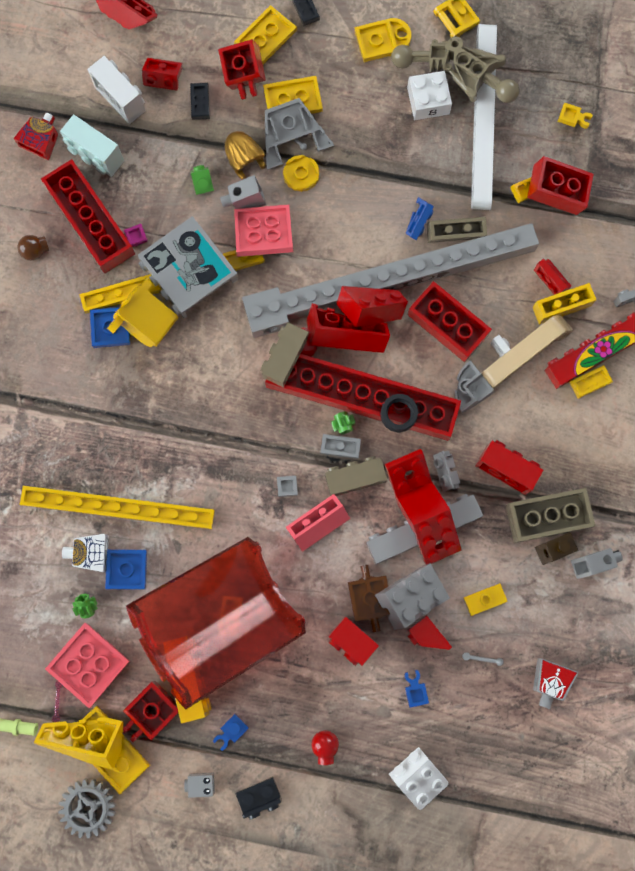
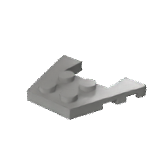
(288, 123)

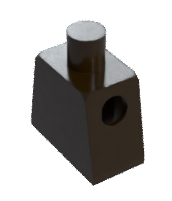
(556, 548)

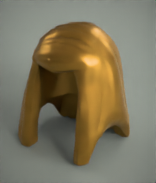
(241, 151)

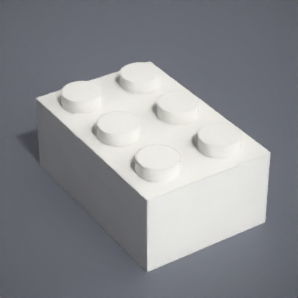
(117, 89)

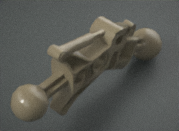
(464, 75)

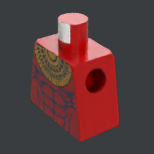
(38, 136)

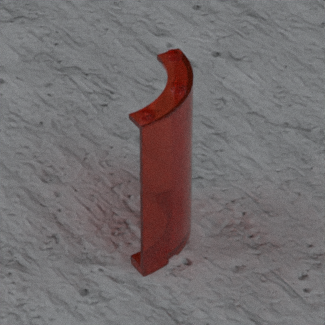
(214, 622)

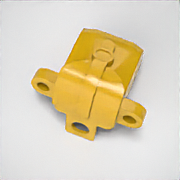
(144, 316)

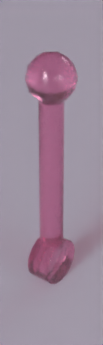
(56, 718)

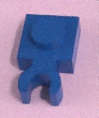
(416, 692)
(233, 730)

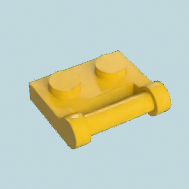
(461, 13)

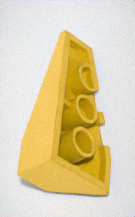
(90, 741)

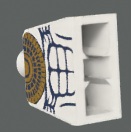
(88, 552)

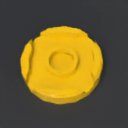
(301, 173)

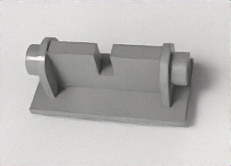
(444, 462)

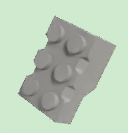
(412, 596)

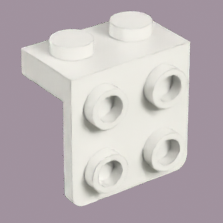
(418, 779)

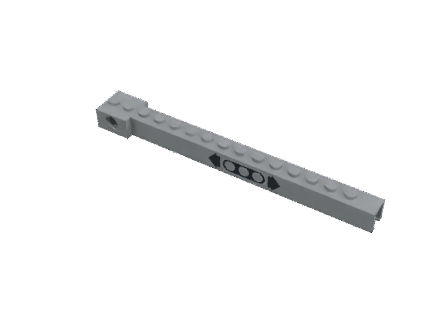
(271, 310)

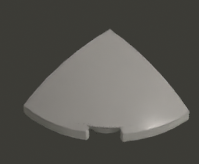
(471, 387)

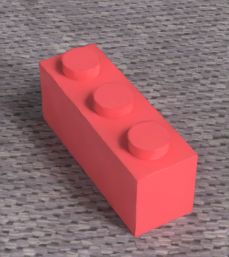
(318, 522)

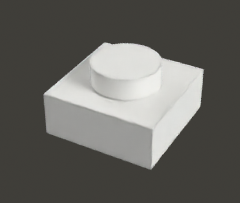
(500, 345)

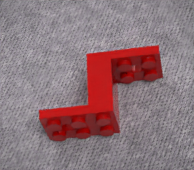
(423, 507)

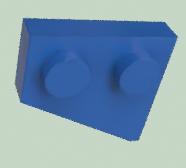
(419, 218)

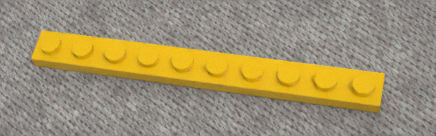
(116, 293)
(117, 507)

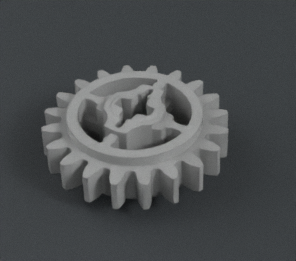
(86, 800)

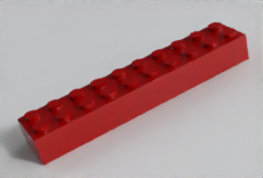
(366, 393)

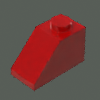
(427, 635)

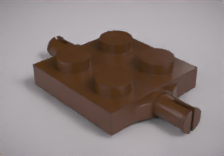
(363, 598)

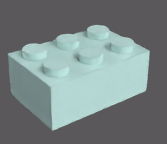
(92, 146)

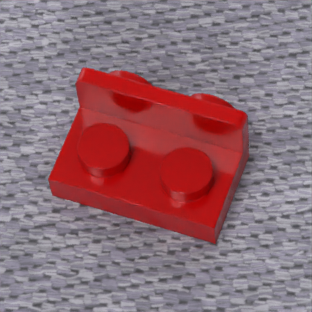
(161, 73)
(551, 276)

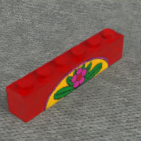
(592, 352)

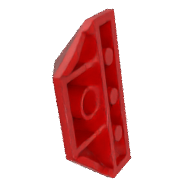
(128, 12)

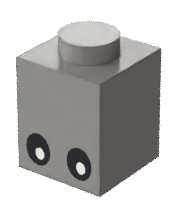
(200, 785)

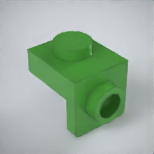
(201, 179)

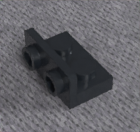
(259, 798)

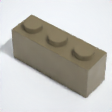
(456, 229)
(284, 354)
(355, 476)

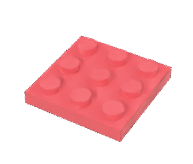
(263, 230)
(87, 665)

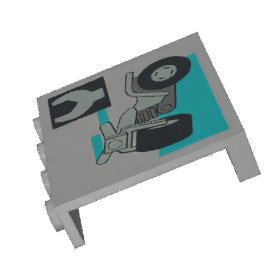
(186, 266)

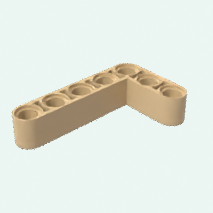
(552, 330)

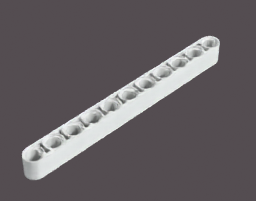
(484, 128)

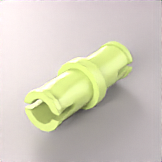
(18, 727)

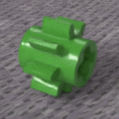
(343, 422)
(84, 606)

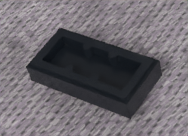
(306, 11)
(200, 101)

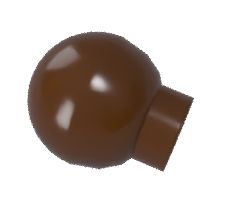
(32, 247)

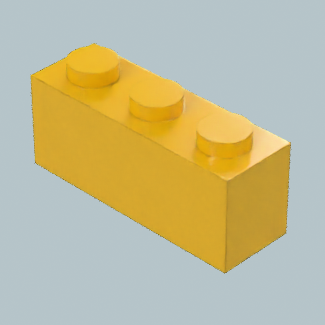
(564, 303)

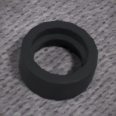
(403, 399)

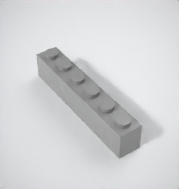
(403, 538)

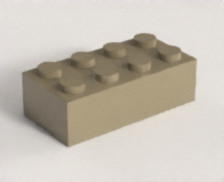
(550, 515)

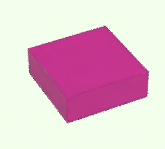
(136, 235)

